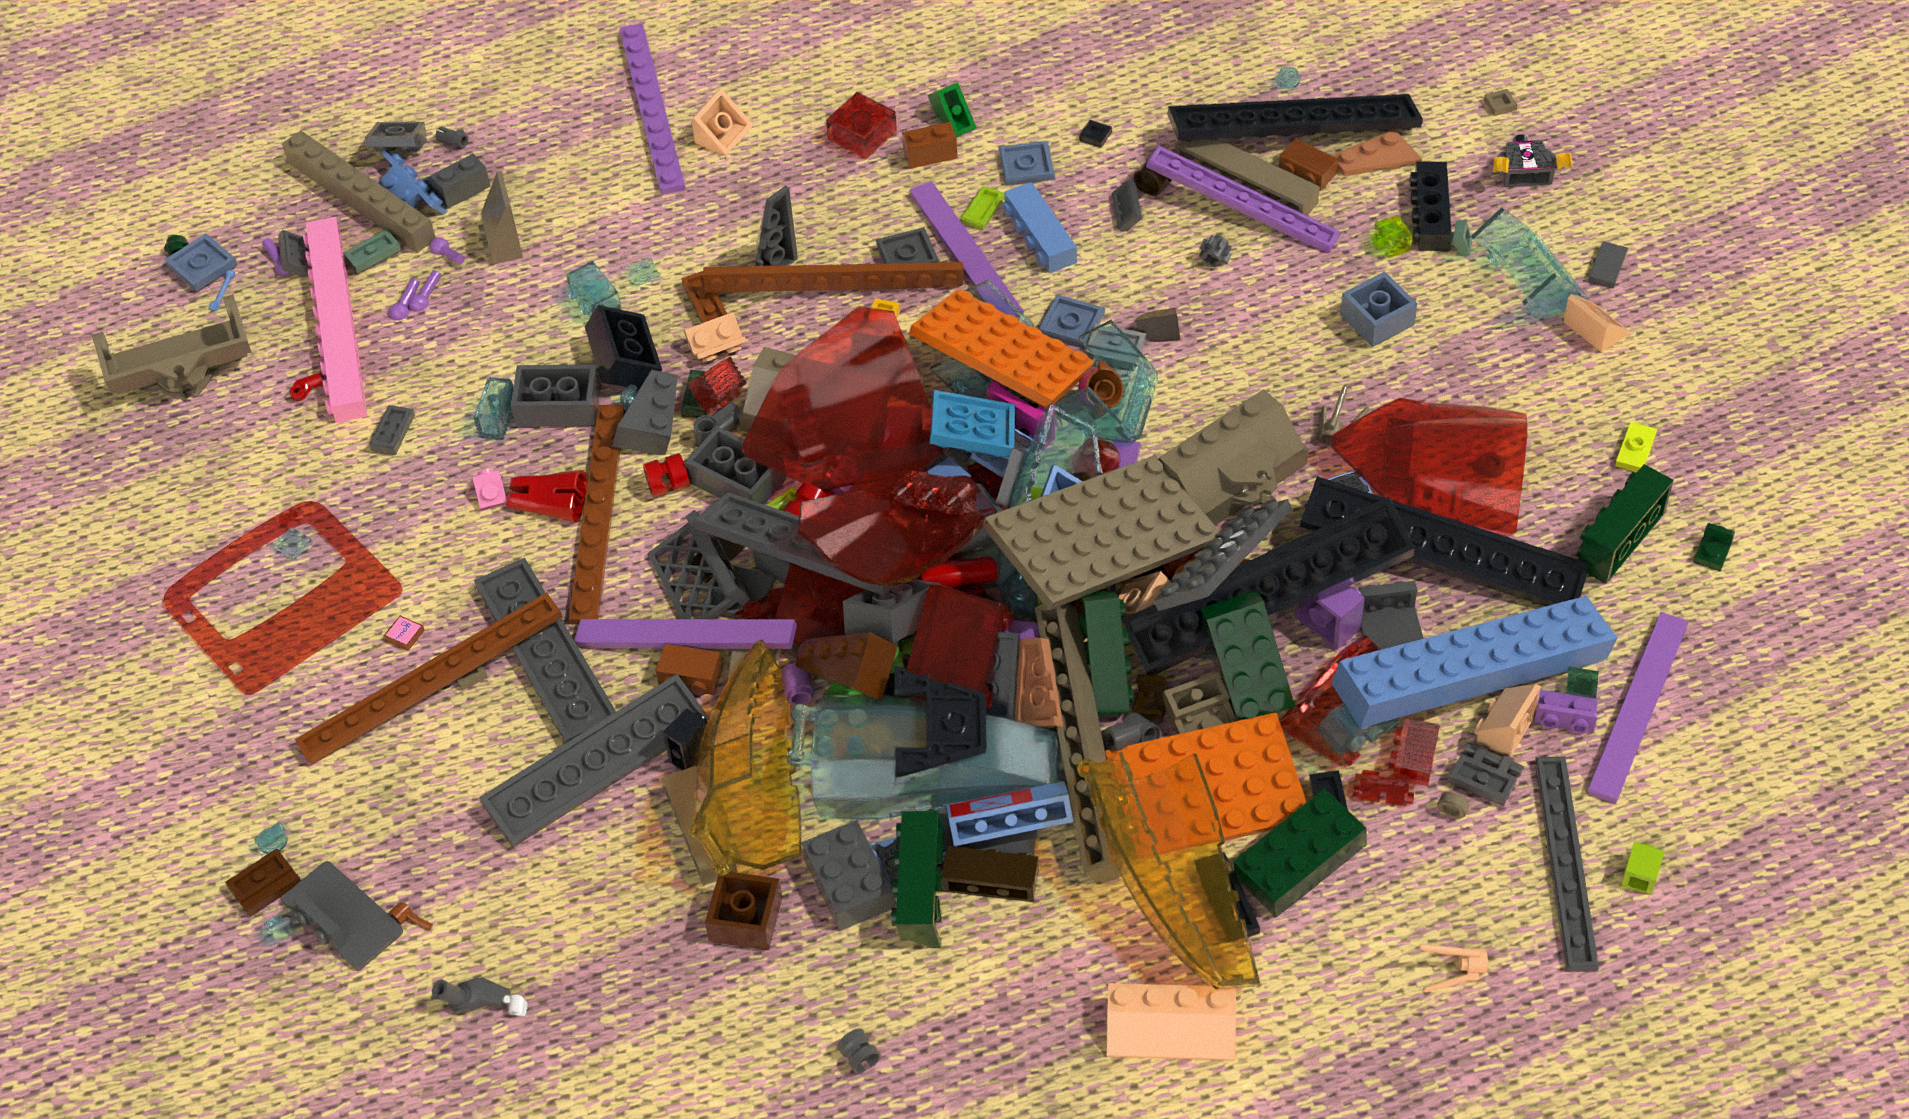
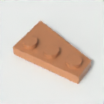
(1380, 152)
(1036, 685)

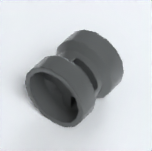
(857, 1049)

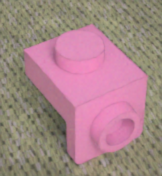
(489, 488)

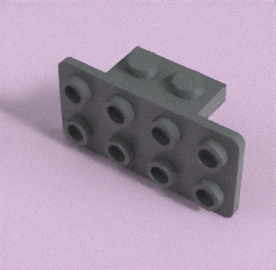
(342, 915)

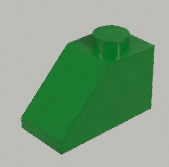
(952, 107)

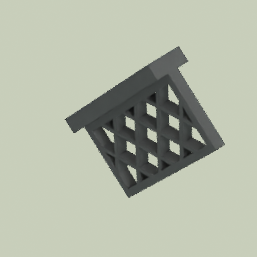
(718, 563)

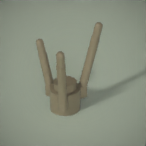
(1328, 428)

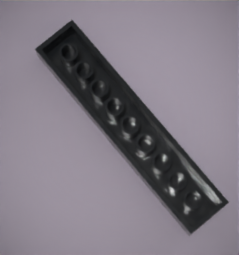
(1284, 579)

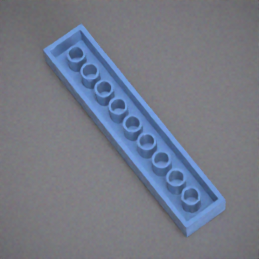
(1472, 661)

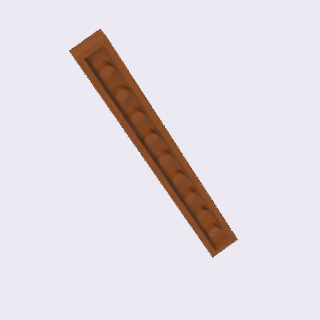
(832, 277)
(596, 517)
(428, 678)

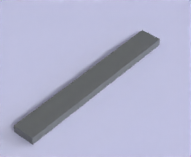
(1566, 865)

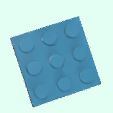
(972, 424)

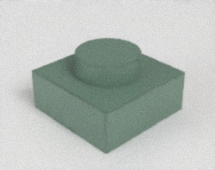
(1462, 238)

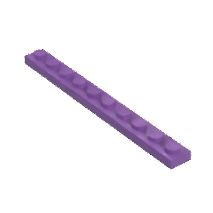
(652, 109)

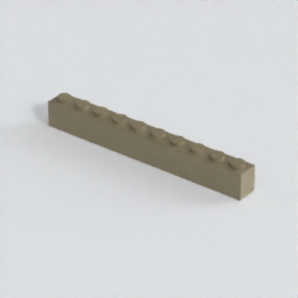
(1080, 733)

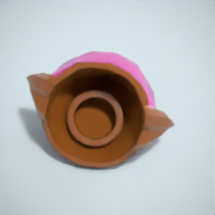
(1104, 383)

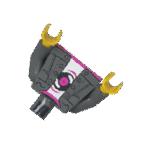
(1529, 163)

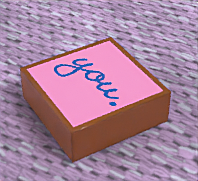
(404, 633)

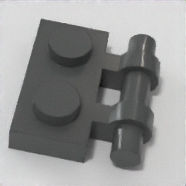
(1483, 779)

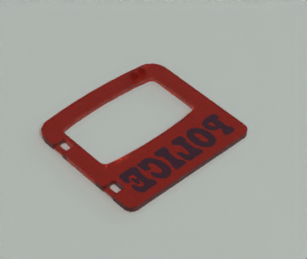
(304, 626)

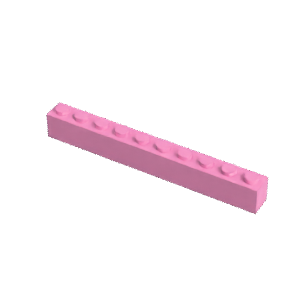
(335, 319)

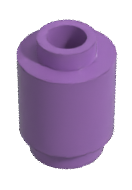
(797, 684)

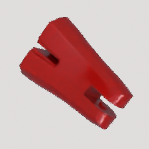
(551, 495)
(962, 572)

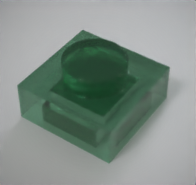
(1582, 682)

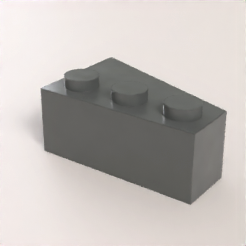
(650, 416)

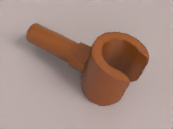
(402, 912)

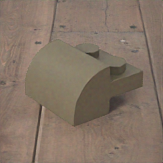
(1198, 704)

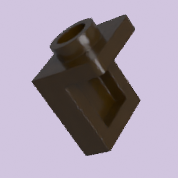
(1150, 697)

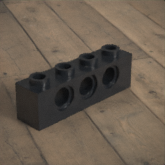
(1432, 206)

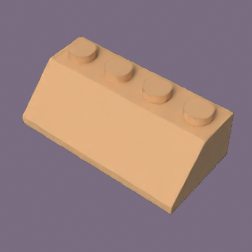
(1171, 1022)

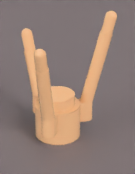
(1469, 960)

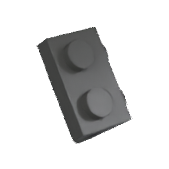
(1390, 614)

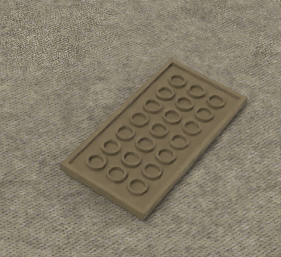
(1100, 531)

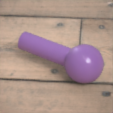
(441, 246)
(275, 255)
(420, 301)
(400, 310)

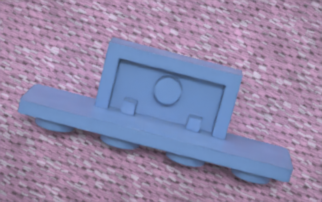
(403, 183)

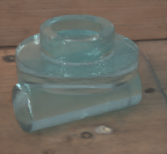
(272, 838)
(277, 929)

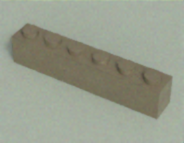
(1252, 173)

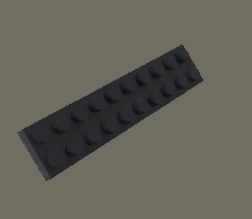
(1294, 117)
(1461, 548)

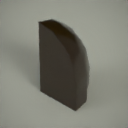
(1159, 325)

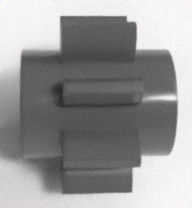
(1215, 251)

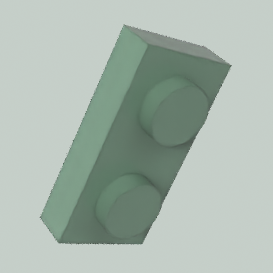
(372, 251)

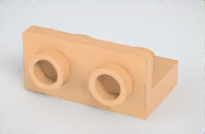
(713, 337)

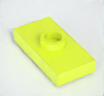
(1636, 447)

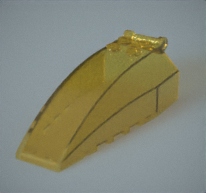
(743, 780)
(1172, 862)

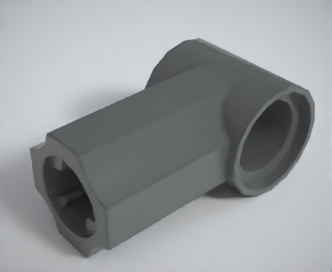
(725, 418)
(1132, 731)

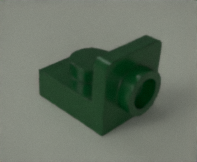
(1714, 547)

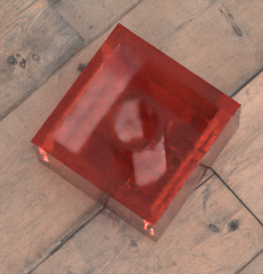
(861, 125)

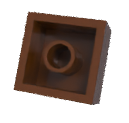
(744, 910)

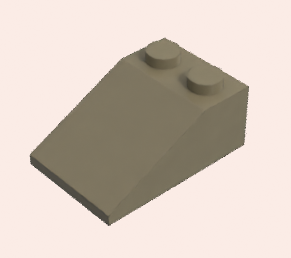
(499, 224)

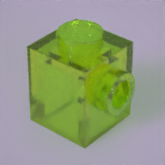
(1392, 237)

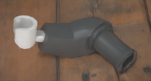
(476, 994)

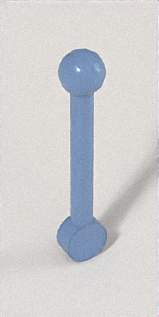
(214, 306)

